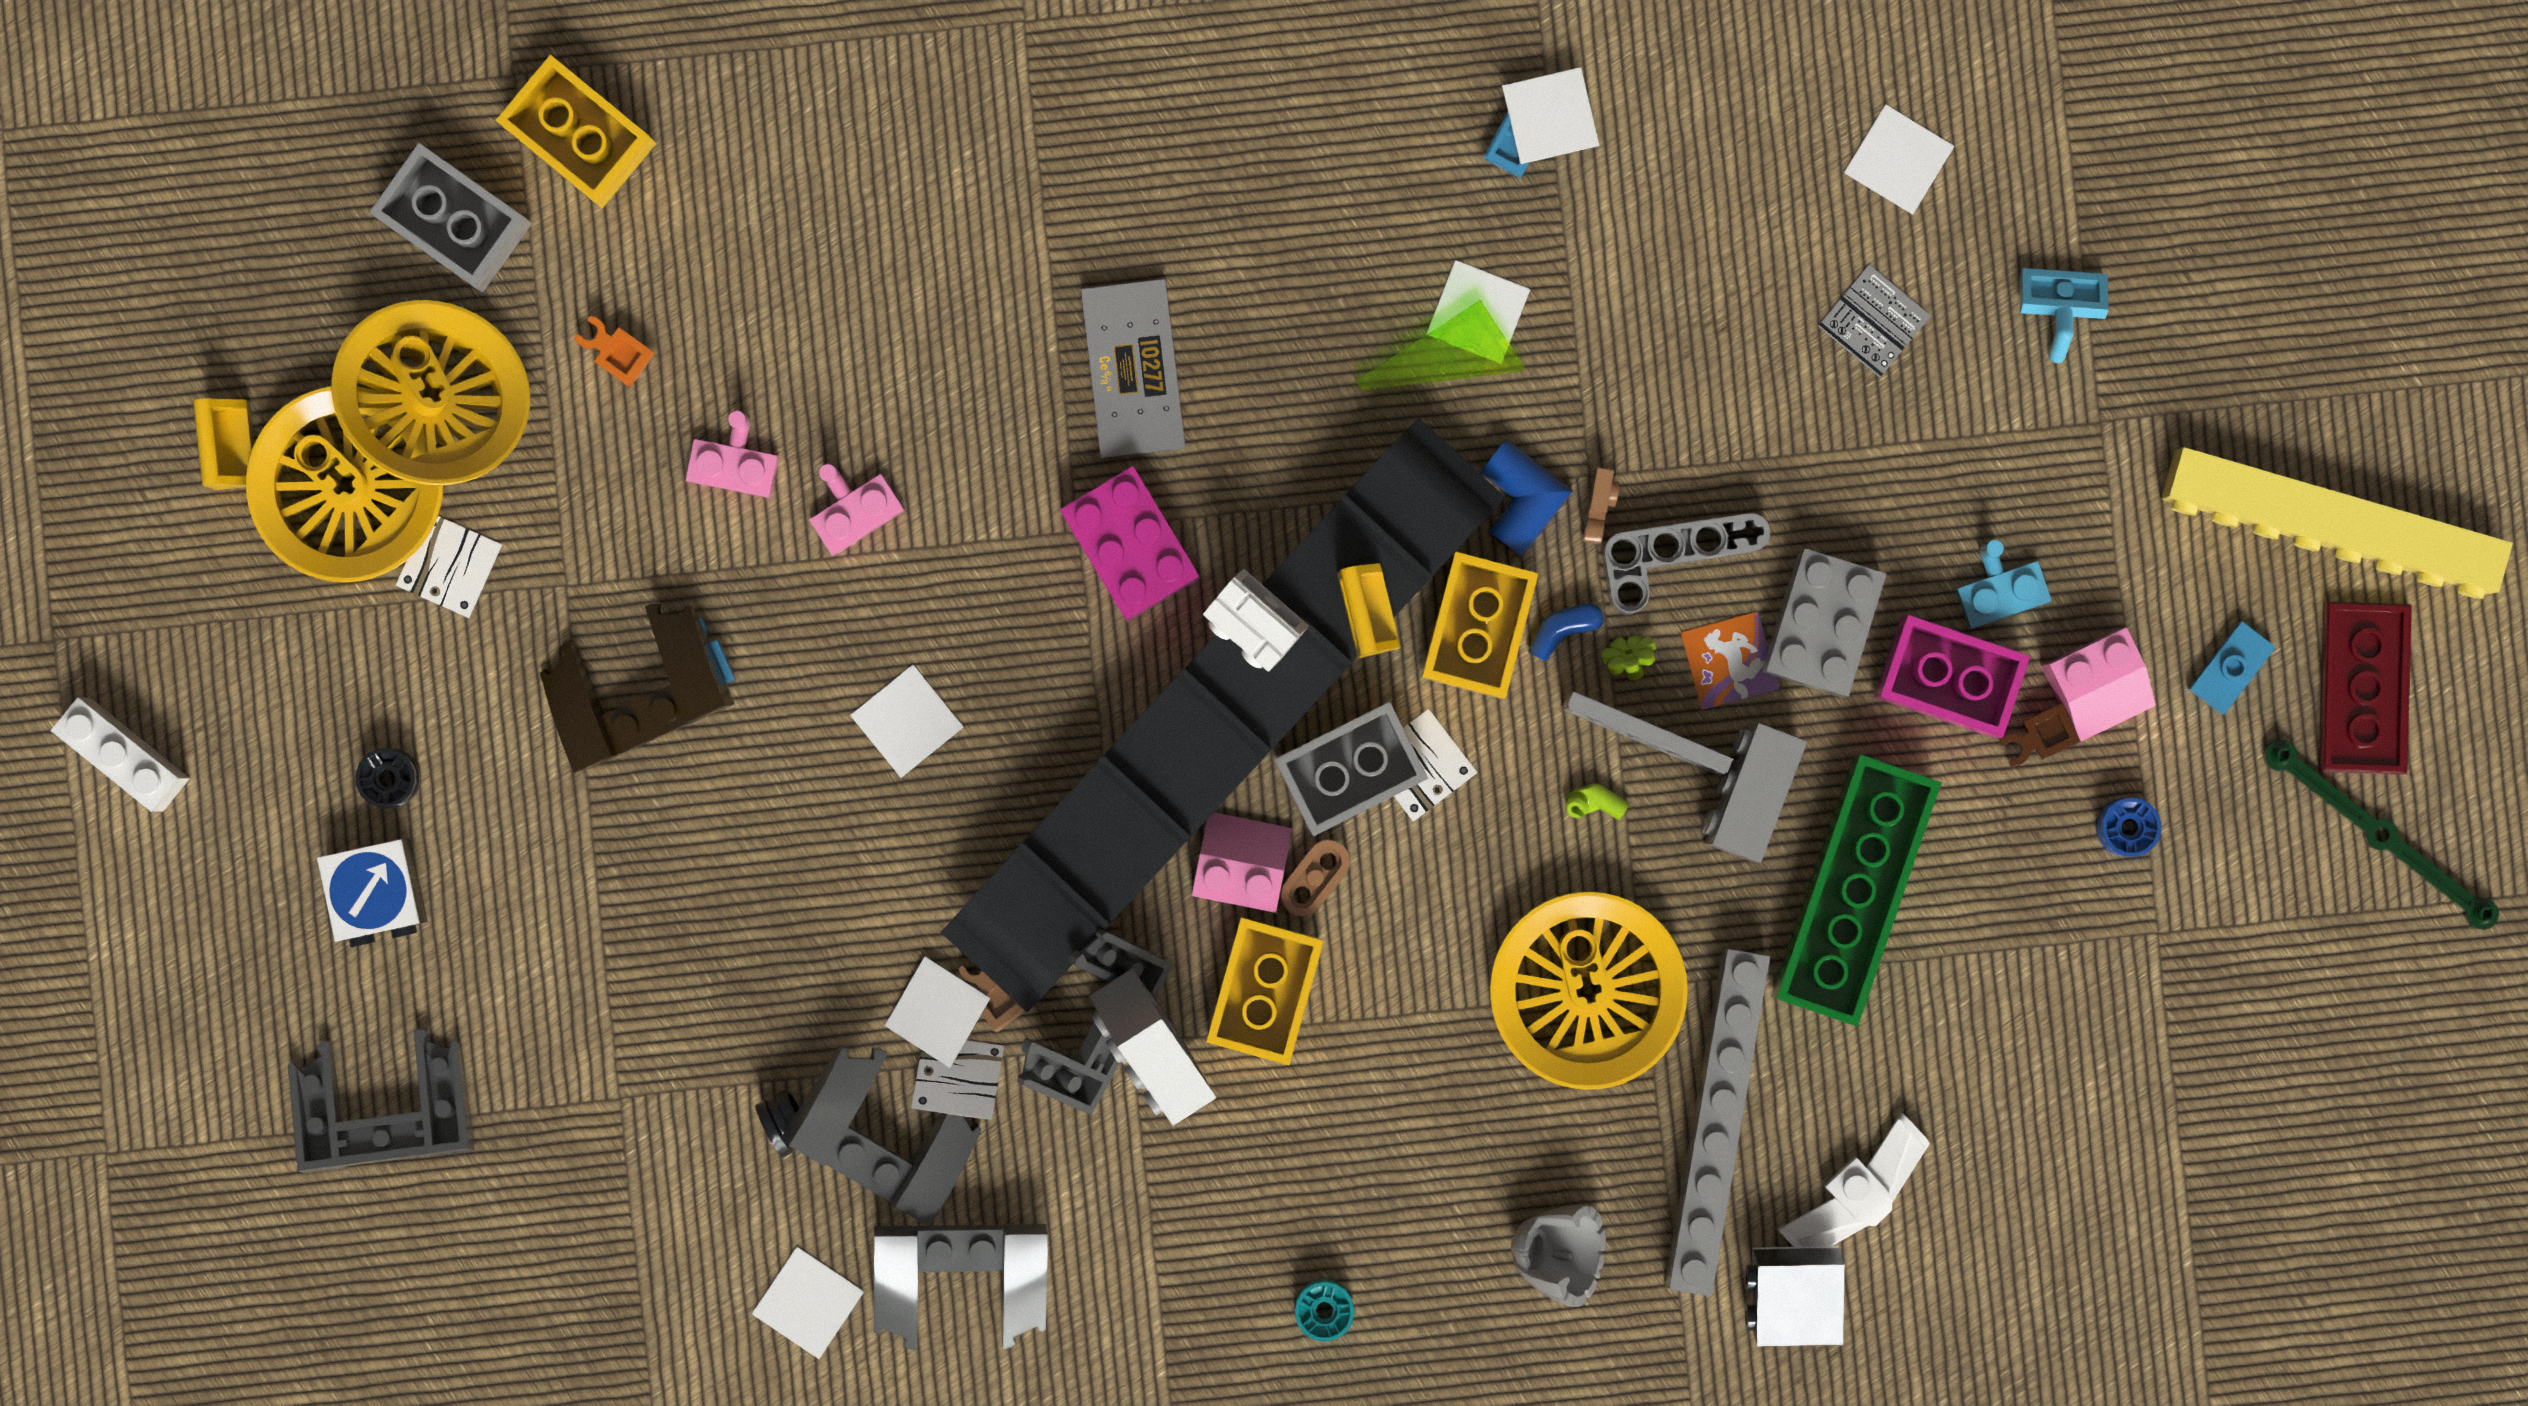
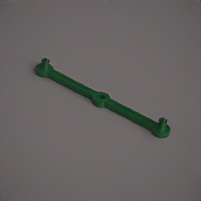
(2479, 912)

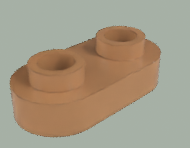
(1315, 878)

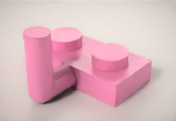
(733, 465)
(855, 512)

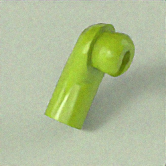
(1593, 798)

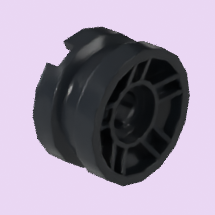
(375, 765)
(776, 1117)

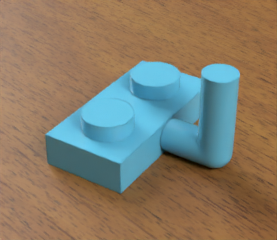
(2064, 296)
(2002, 591)

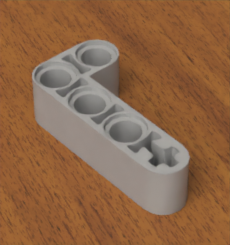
(1686, 552)

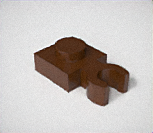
(2046, 733)

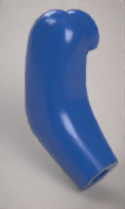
(1564, 623)

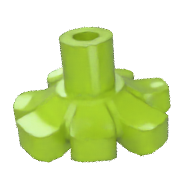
(1629, 656)

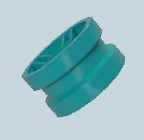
(1315, 1325)

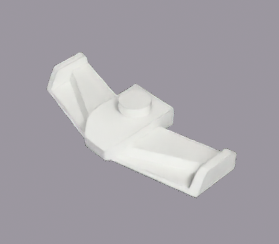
(1861, 1192)

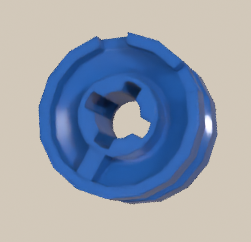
(2145, 822)

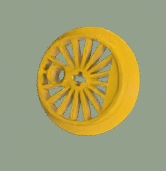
(408, 330)
(386, 547)
(1603, 1060)

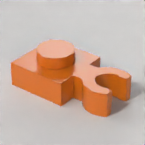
(619, 354)

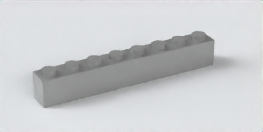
(1717, 1122)

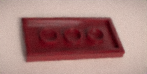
(2365, 688)

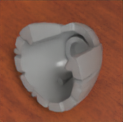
(1561, 1252)

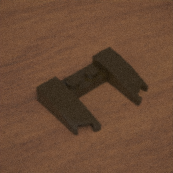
(597, 736)

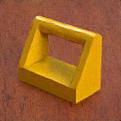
(223, 441)
(1368, 609)

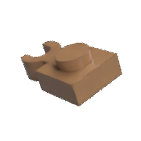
(1603, 494)
(1001, 1007)

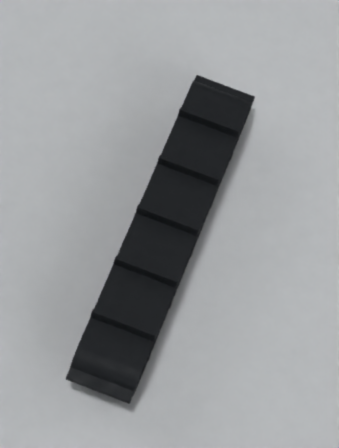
(1214, 723)

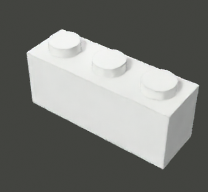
(120, 754)

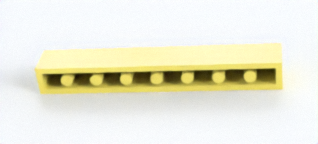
(2336, 521)

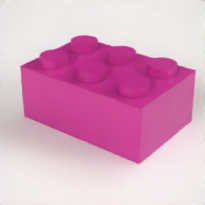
(1130, 544)
(1952, 676)

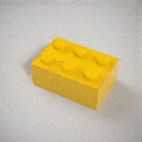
(576, 131)
(1479, 625)
(1265, 990)

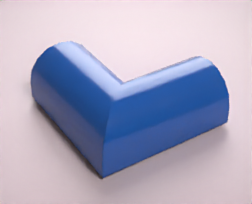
(1535, 497)

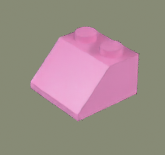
(2101, 683)
(1242, 862)

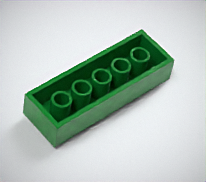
(1856, 889)

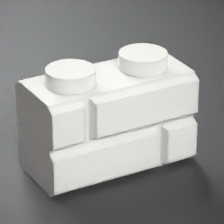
(1254, 621)

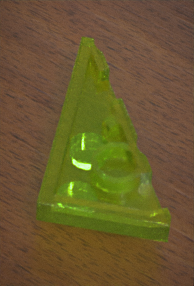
(1458, 349)

